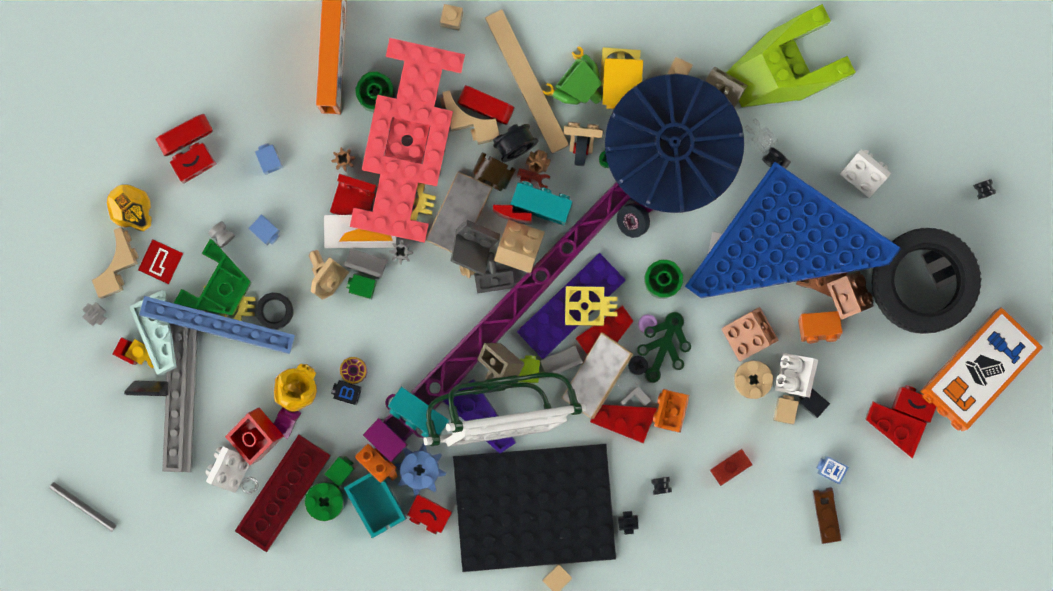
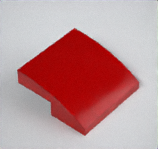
(506, 212)

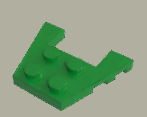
(223, 290)

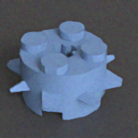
(429, 463)

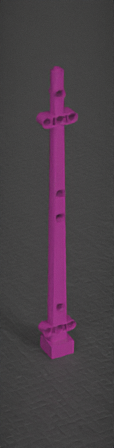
(391, 433)

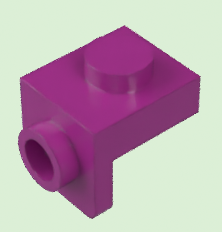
(286, 421)

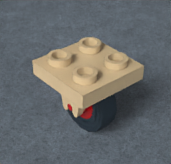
(580, 147)

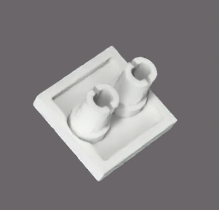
(865, 173)
(796, 375)
(227, 470)

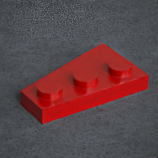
(613, 327)
(626, 420)
(898, 427)

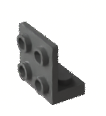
(472, 246)

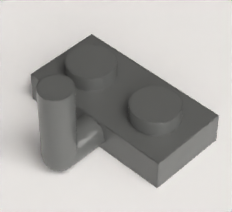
(494, 279)

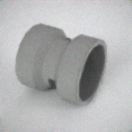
(222, 236)

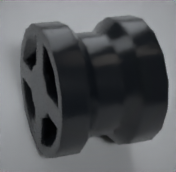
(773, 156)
(984, 189)
(635, 365)
(661, 485)

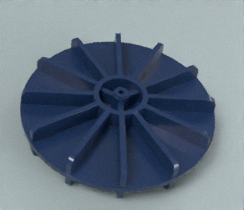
(674, 143)

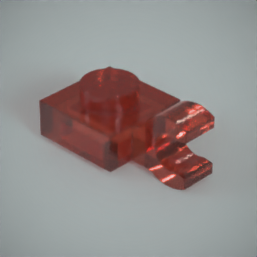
(529, 176)

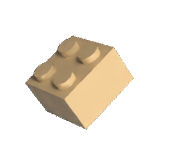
(519, 246)

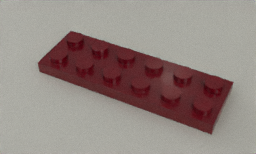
(282, 493)

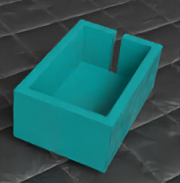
(541, 203)
(414, 411)
(375, 504)

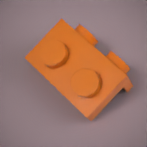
(671, 410)
(374, 462)

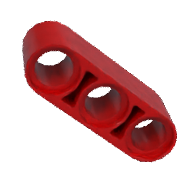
(485, 105)
(184, 135)

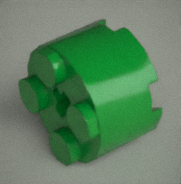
(367, 84)
(673, 274)
(325, 512)

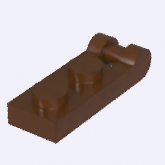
(826, 516)

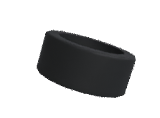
(274, 296)

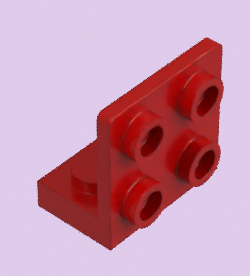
(352, 194)

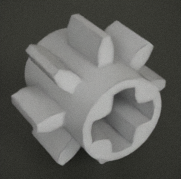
(400, 257)
(94, 314)

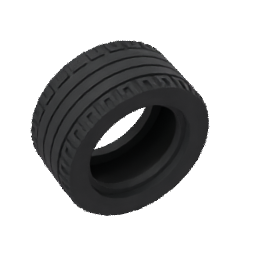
(967, 282)

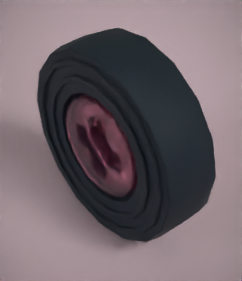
(641, 220)

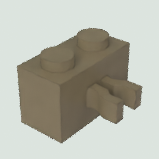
(728, 85)
(499, 361)

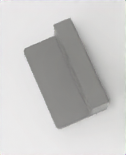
(365, 263)
(562, 361)
(639, 394)

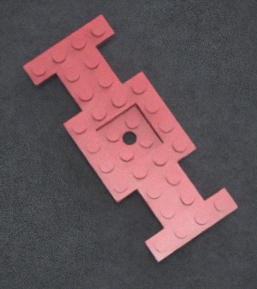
(411, 115)

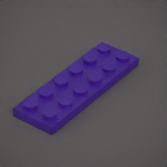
(547, 327)

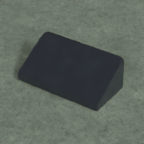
(147, 388)

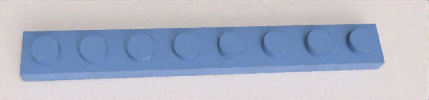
(216, 325)

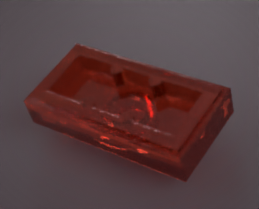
(730, 467)

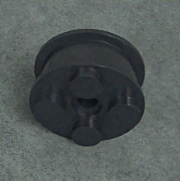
(515, 142)

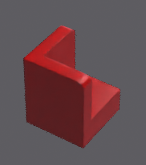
(121, 349)

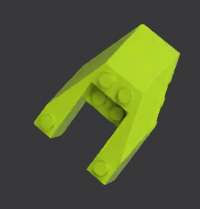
(777, 69)

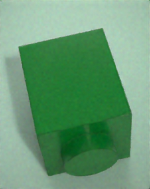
(361, 286)
(340, 470)

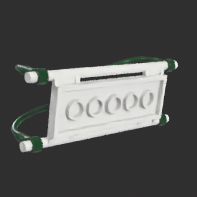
(501, 426)

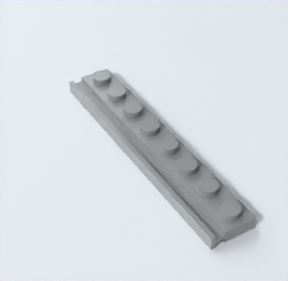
(180, 402)

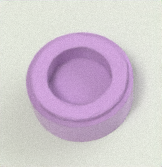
(645, 321)

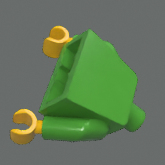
(579, 82)

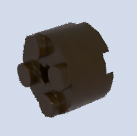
(493, 171)

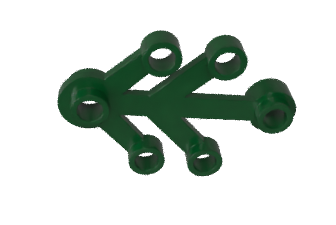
(665, 343)

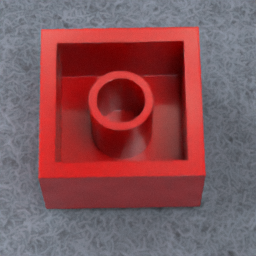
(254, 436)

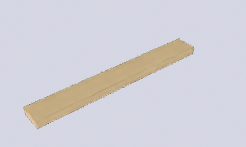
(526, 81)

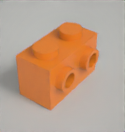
(820, 327)

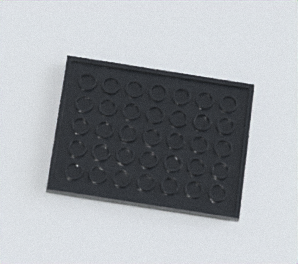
(534, 507)

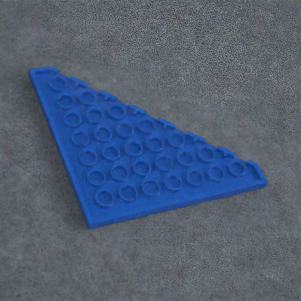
(786, 237)

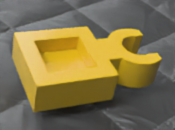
(139, 353)

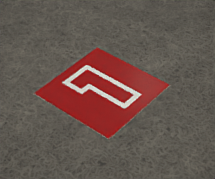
(160, 261)

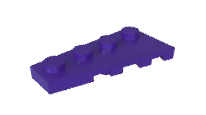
(478, 407)

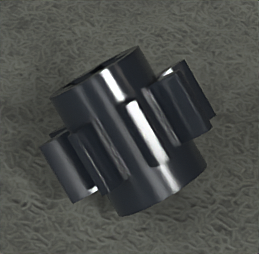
(628, 522)

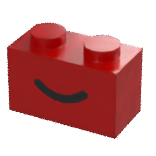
(192, 162)
(913, 404)
(429, 514)

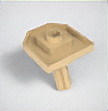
(327, 275)

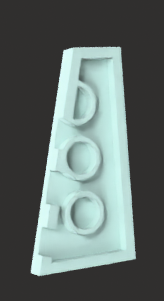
(156, 337)

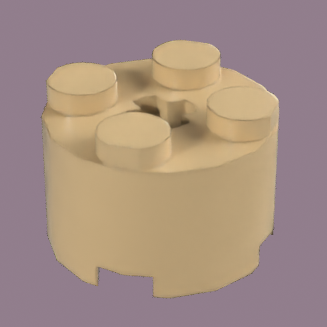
(742, 380)

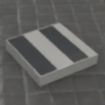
(939, 269)

